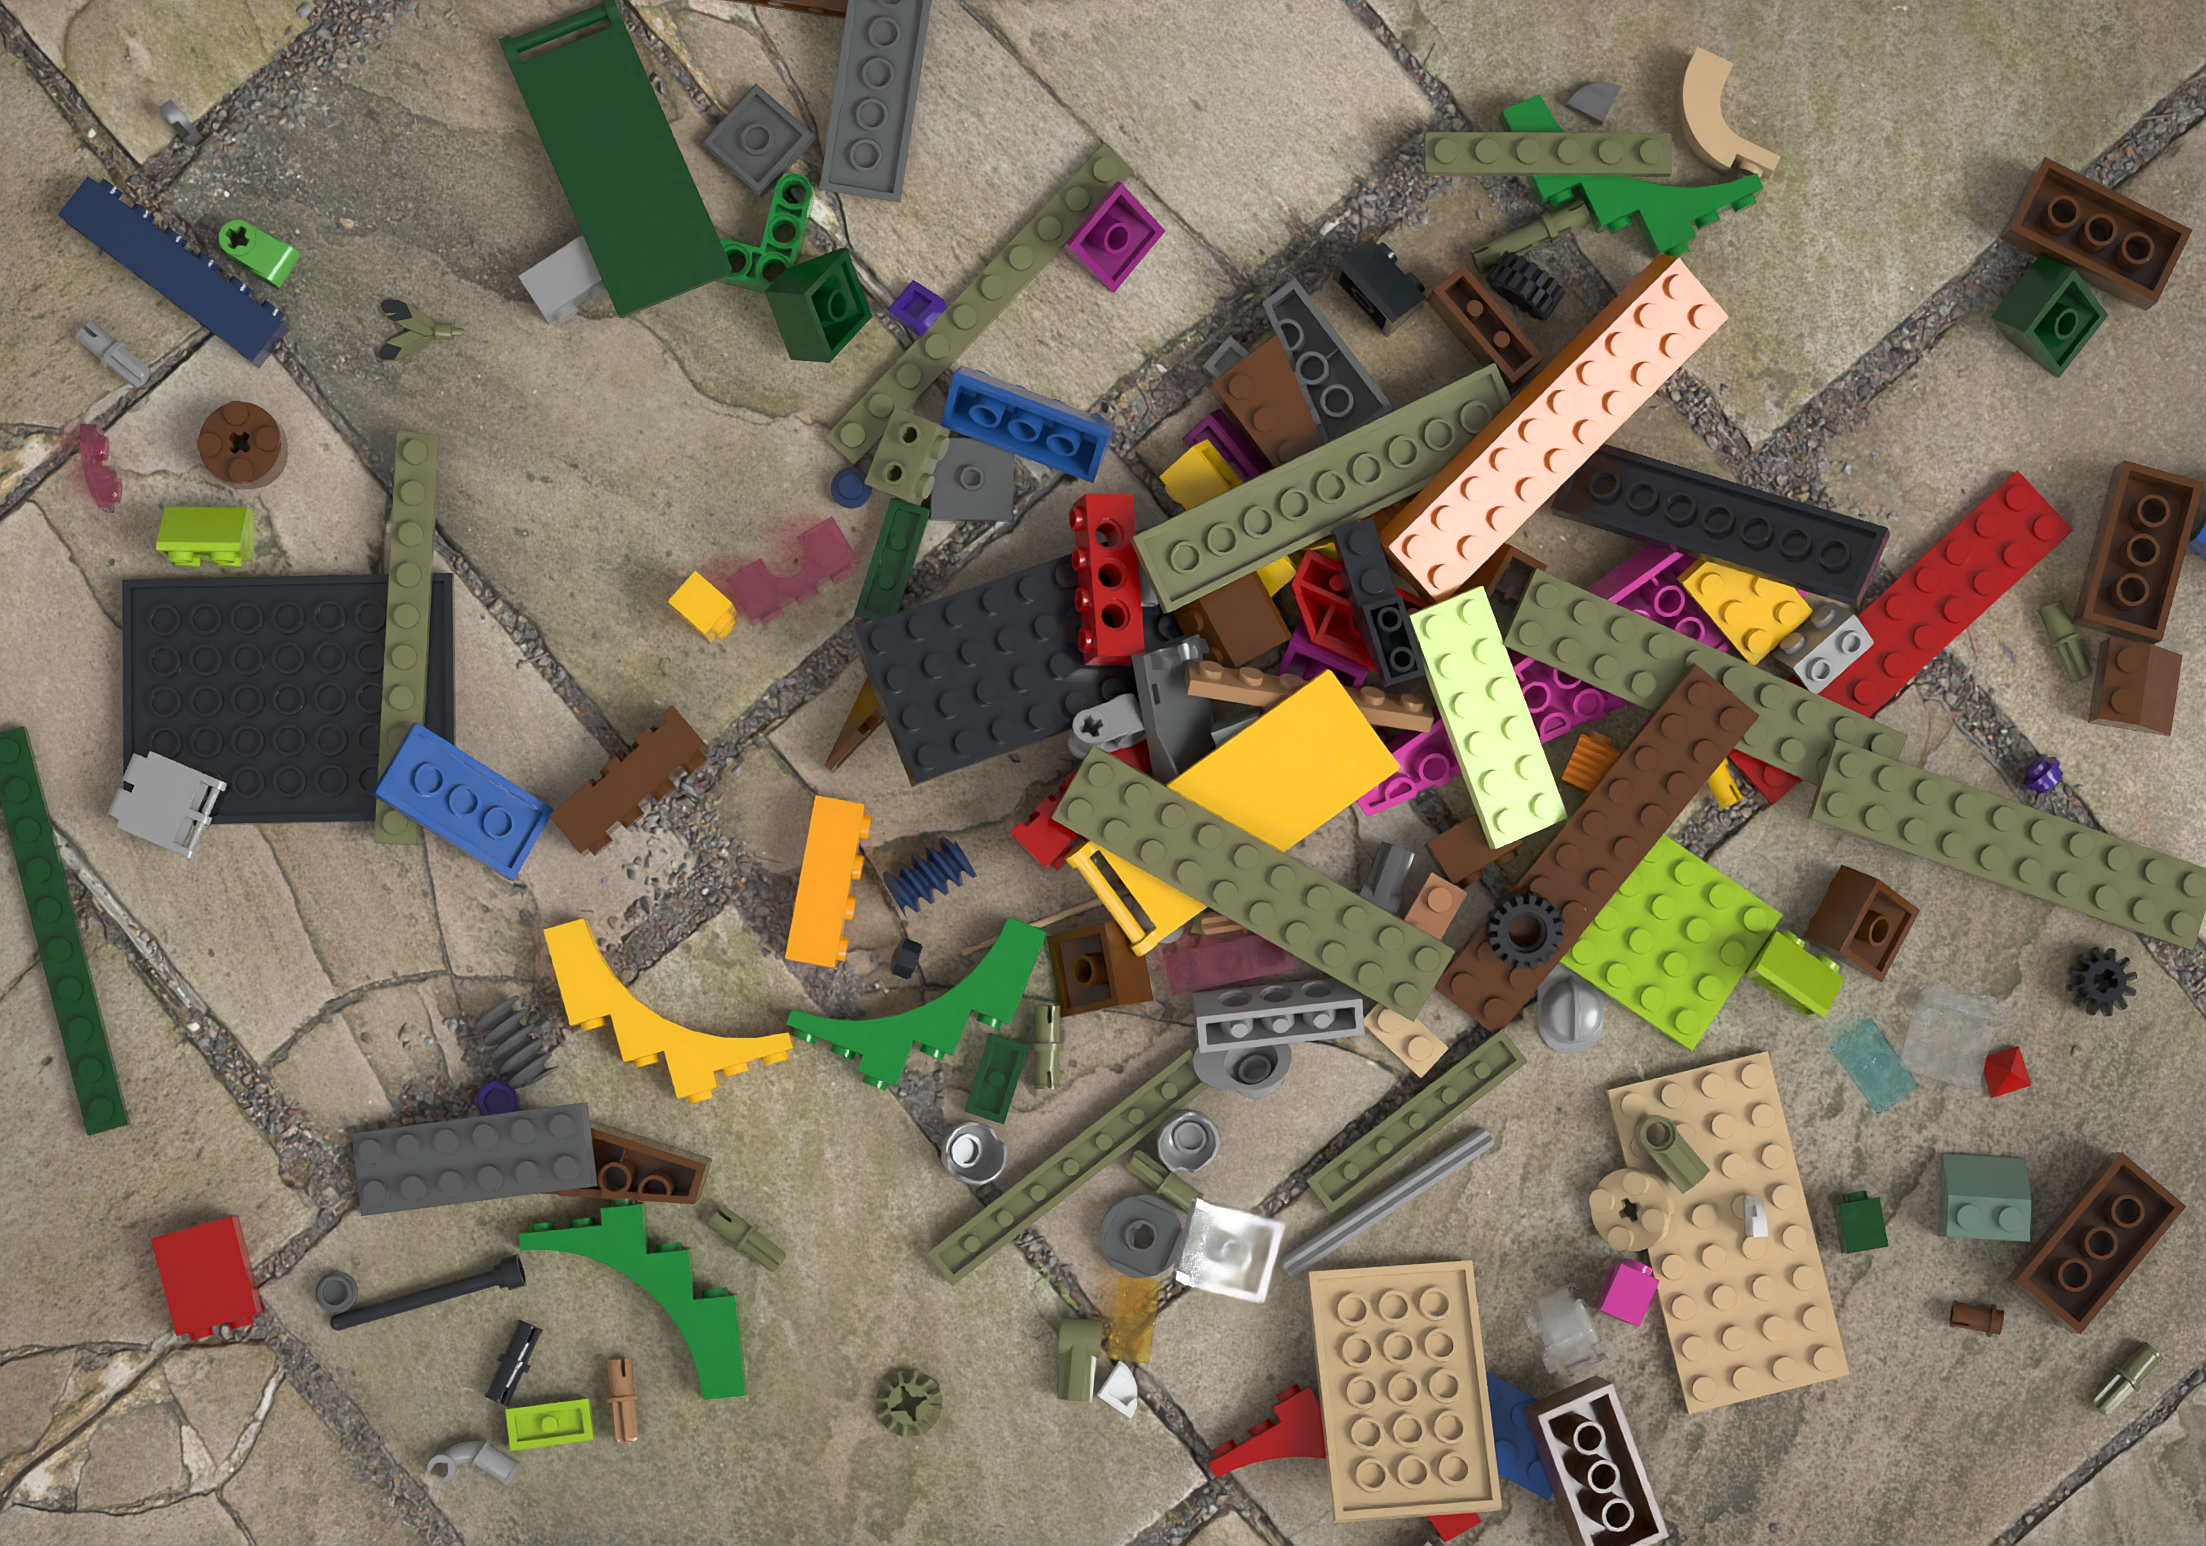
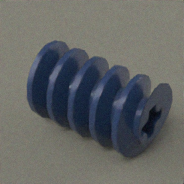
(928, 875)

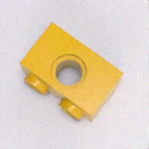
(704, 608)

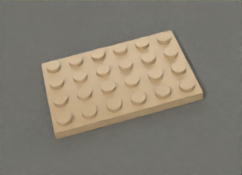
(1403, 1391)

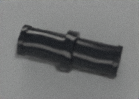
(513, 1363)

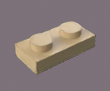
(1405, 1039)

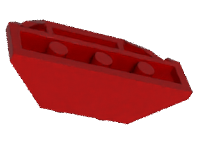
(1328, 612)

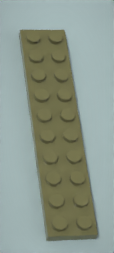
(1316, 491)
(1646, 660)
(2010, 845)
(1253, 883)

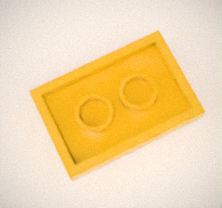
(1744, 607)

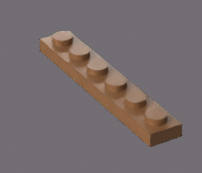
(1265, 690)

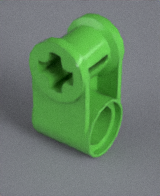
(262, 256)

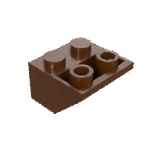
(1504, 580)

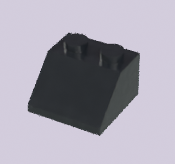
(1379, 285)

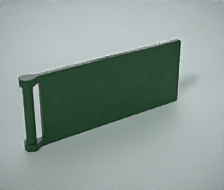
(617, 161)

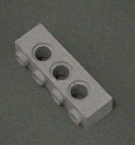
(1276, 1014)

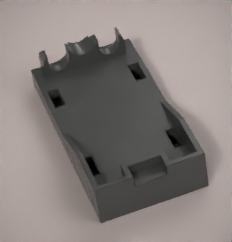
(1174, 723)

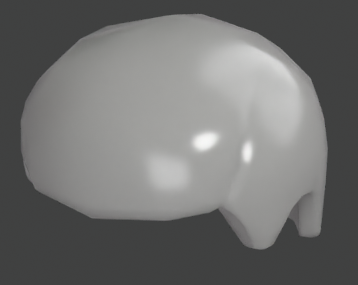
(1187, 1141)
(973, 1153)

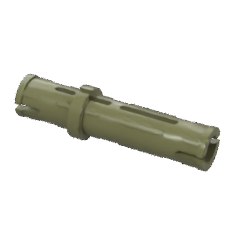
(1538, 232)

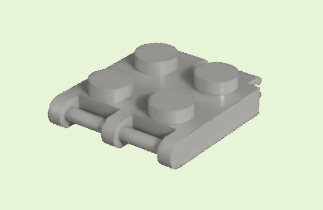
(165, 802)

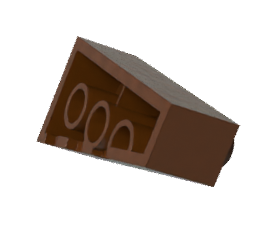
(1267, 404)
(642, 1169)

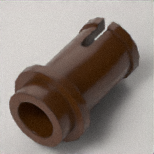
(1977, 1318)

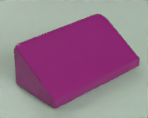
(1229, 443)

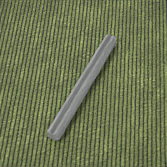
(1387, 1202)

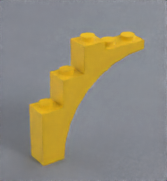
(693, 1057)

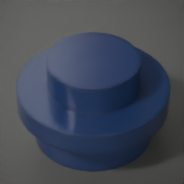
(849, 488)

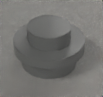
(336, 1292)

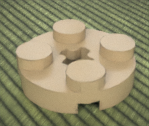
(1621, 1230)

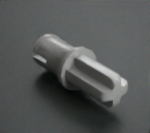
(113, 354)

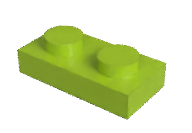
(550, 1424)

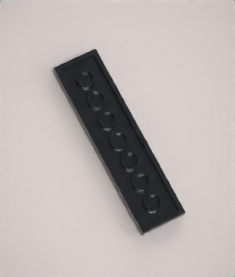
(1724, 523)

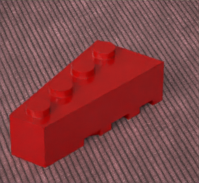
(1049, 840)

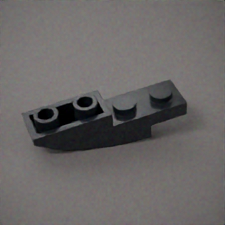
(1375, 604)

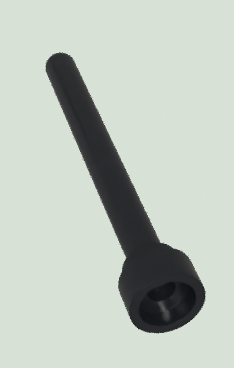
(505, 1274)

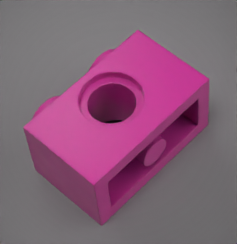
(1626, 1291)

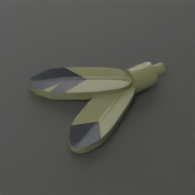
(421, 334)

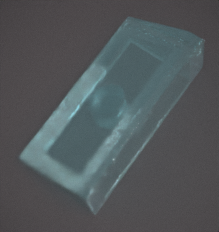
(1874, 1066)

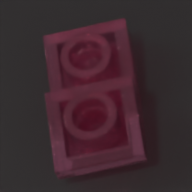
(100, 479)

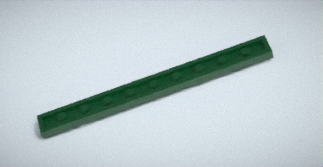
(59, 936)

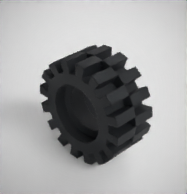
(1525, 285)
(1506, 912)

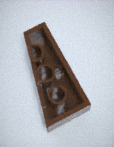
(631, 783)

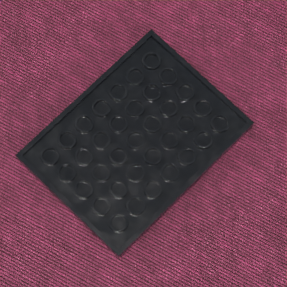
(273, 688)

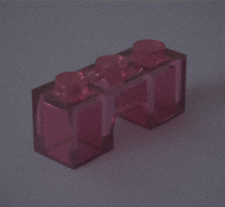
(766, 595)

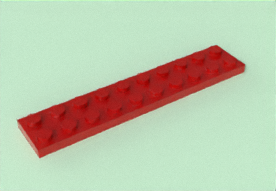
(1934, 605)

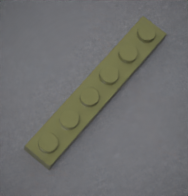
(1547, 154)
(1416, 1121)

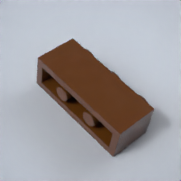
(1484, 326)

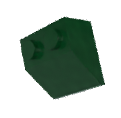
(819, 306)
(2050, 314)

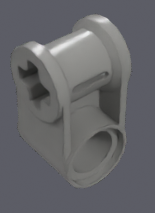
(1113, 724)

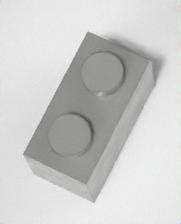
(564, 281)

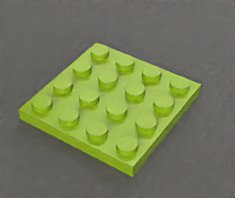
(1673, 942)

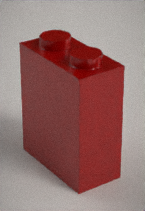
(207, 1277)

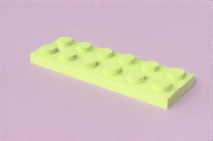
(1486, 717)

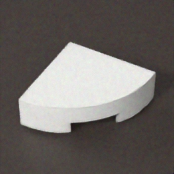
(1755, 1216)
(1120, 1390)

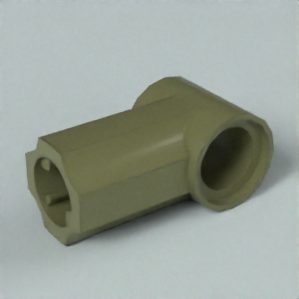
(1672, 1154)
(1078, 1350)

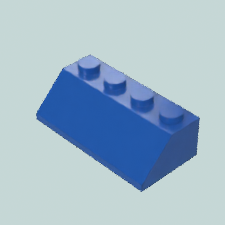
(1027, 423)

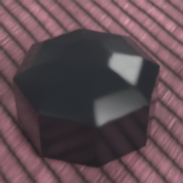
(905, 958)

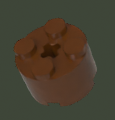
(233, 466)

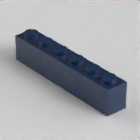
(174, 271)

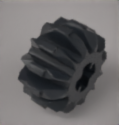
(2105, 997)

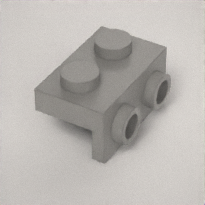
(1823, 647)

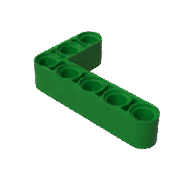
(771, 251)

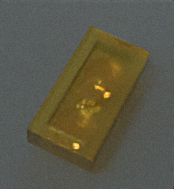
(1133, 1319)

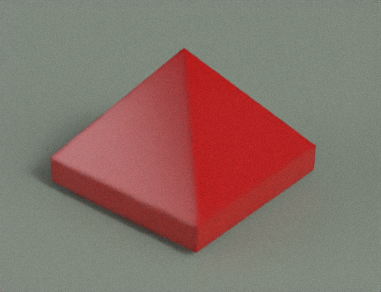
(2005, 1072)

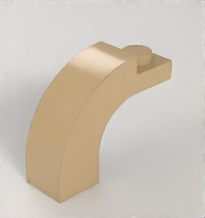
(1705, 126)

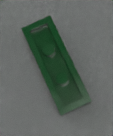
(892, 560)

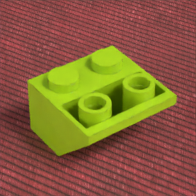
(206, 534)

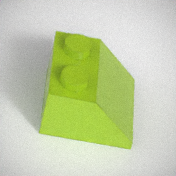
(1796, 975)

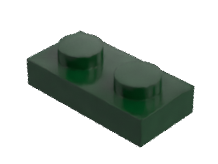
(997, 1078)

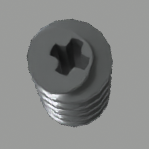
(514, 1044)

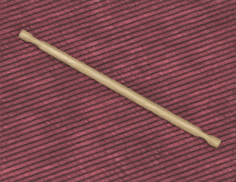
(1048, 920)

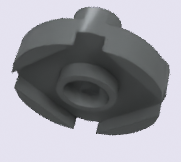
(1120, 1247)

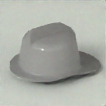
(1569, 1011)
(1248, 1071)

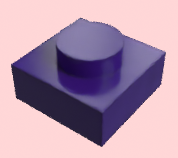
(917, 308)

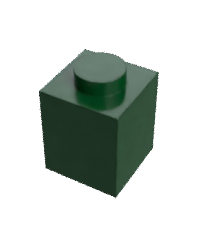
(1859, 1223)

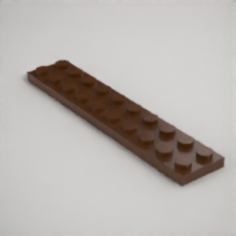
(1604, 839)

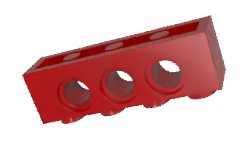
(1115, 519)

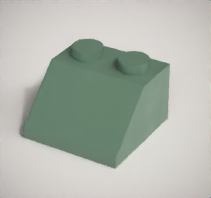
(1984, 1198)

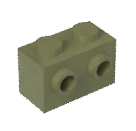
(908, 457)

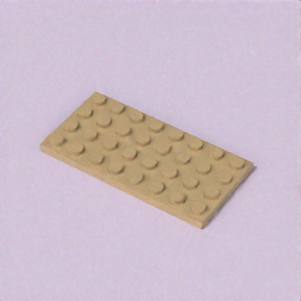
(1735, 1307)

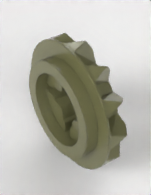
(891, 1393)

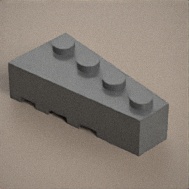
(1328, 373)

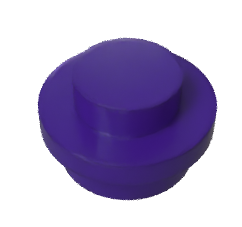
(2043, 774)

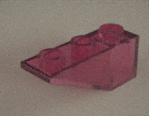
(1226, 964)

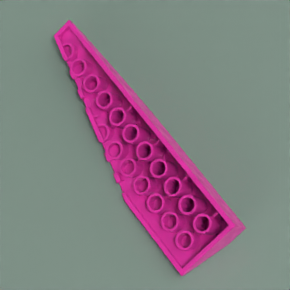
(1555, 699)

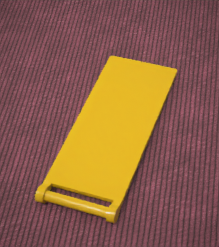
(1270, 779)

